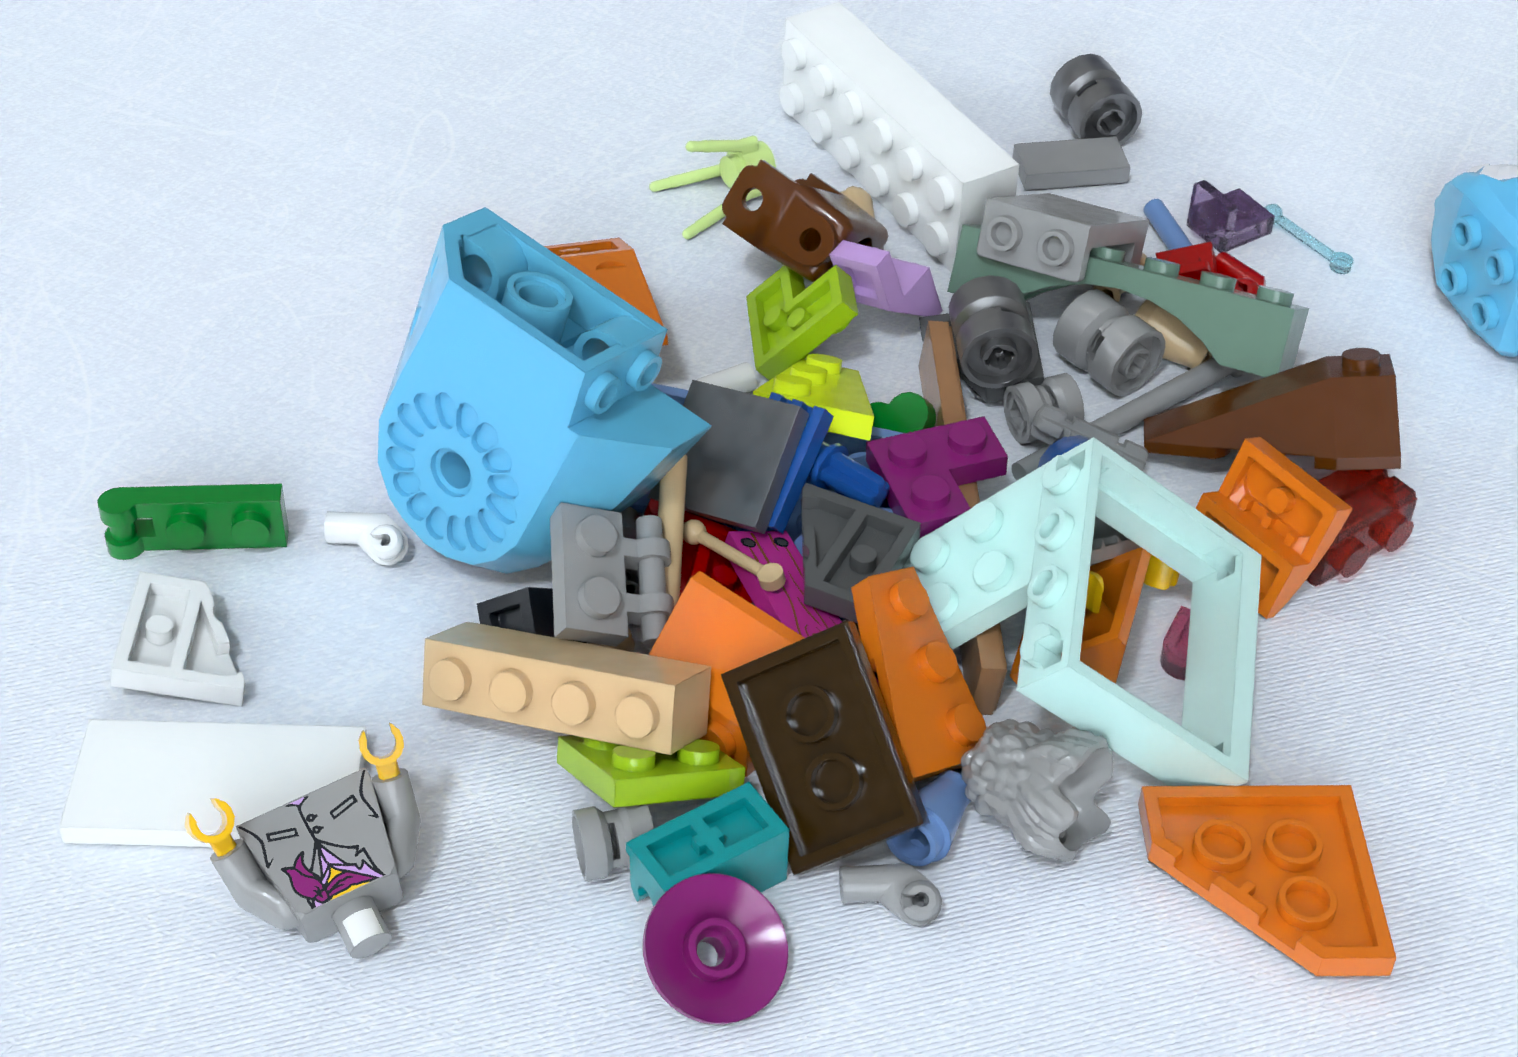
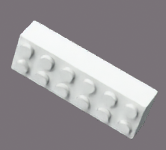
(891, 128)

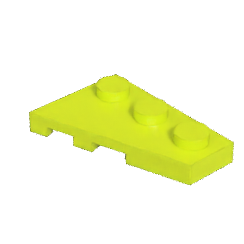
(827, 385)

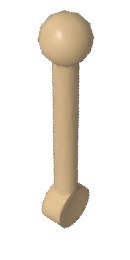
(769, 575)

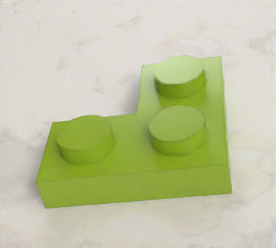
(795, 320)
(643, 777)

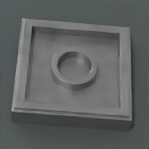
(742, 458)

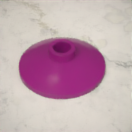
(742, 931)

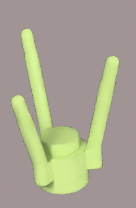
(739, 155)

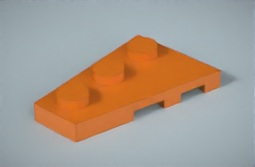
(916, 672)

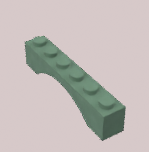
(1237, 327)

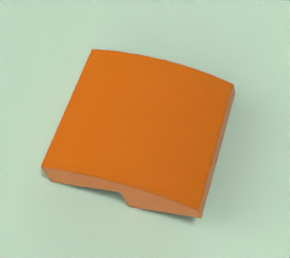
(1277, 514)

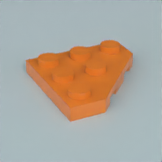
(1279, 864)

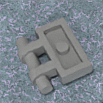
(590, 576)

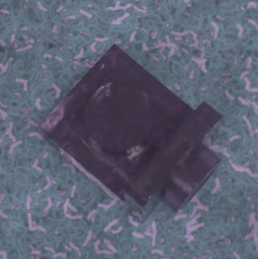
(1227, 218)

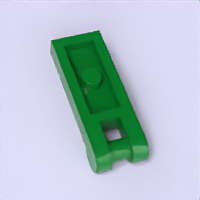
(193, 518)

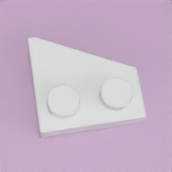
(175, 643)

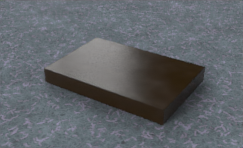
(825, 747)

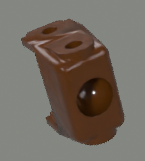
(798, 219)

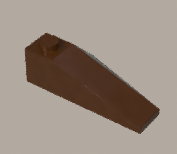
(1325, 409)

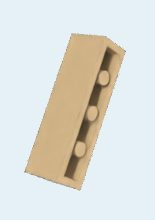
(567, 686)

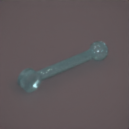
(1339, 261)

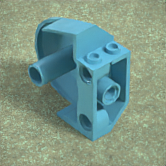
(521, 397)

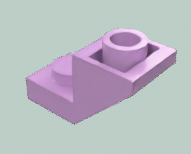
(887, 281)

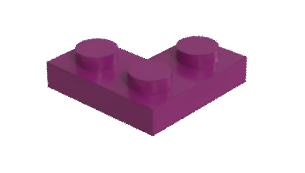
(930, 466)

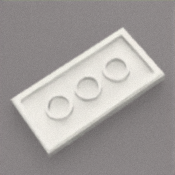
(145, 776)

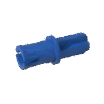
(846, 476)

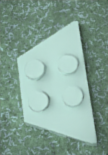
(981, 561)

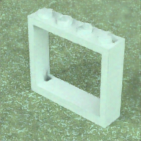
(1222, 637)

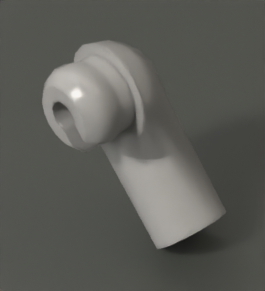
(894, 886)

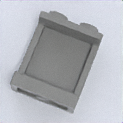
(1056, 233)

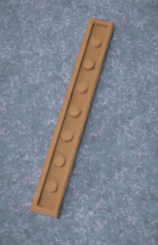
(983, 655)

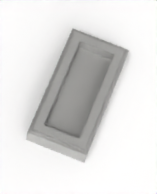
(1071, 163)

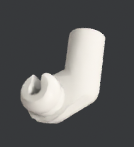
(371, 531)

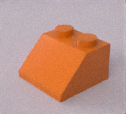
(721, 632)

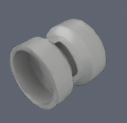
(1025, 399)
(594, 840)

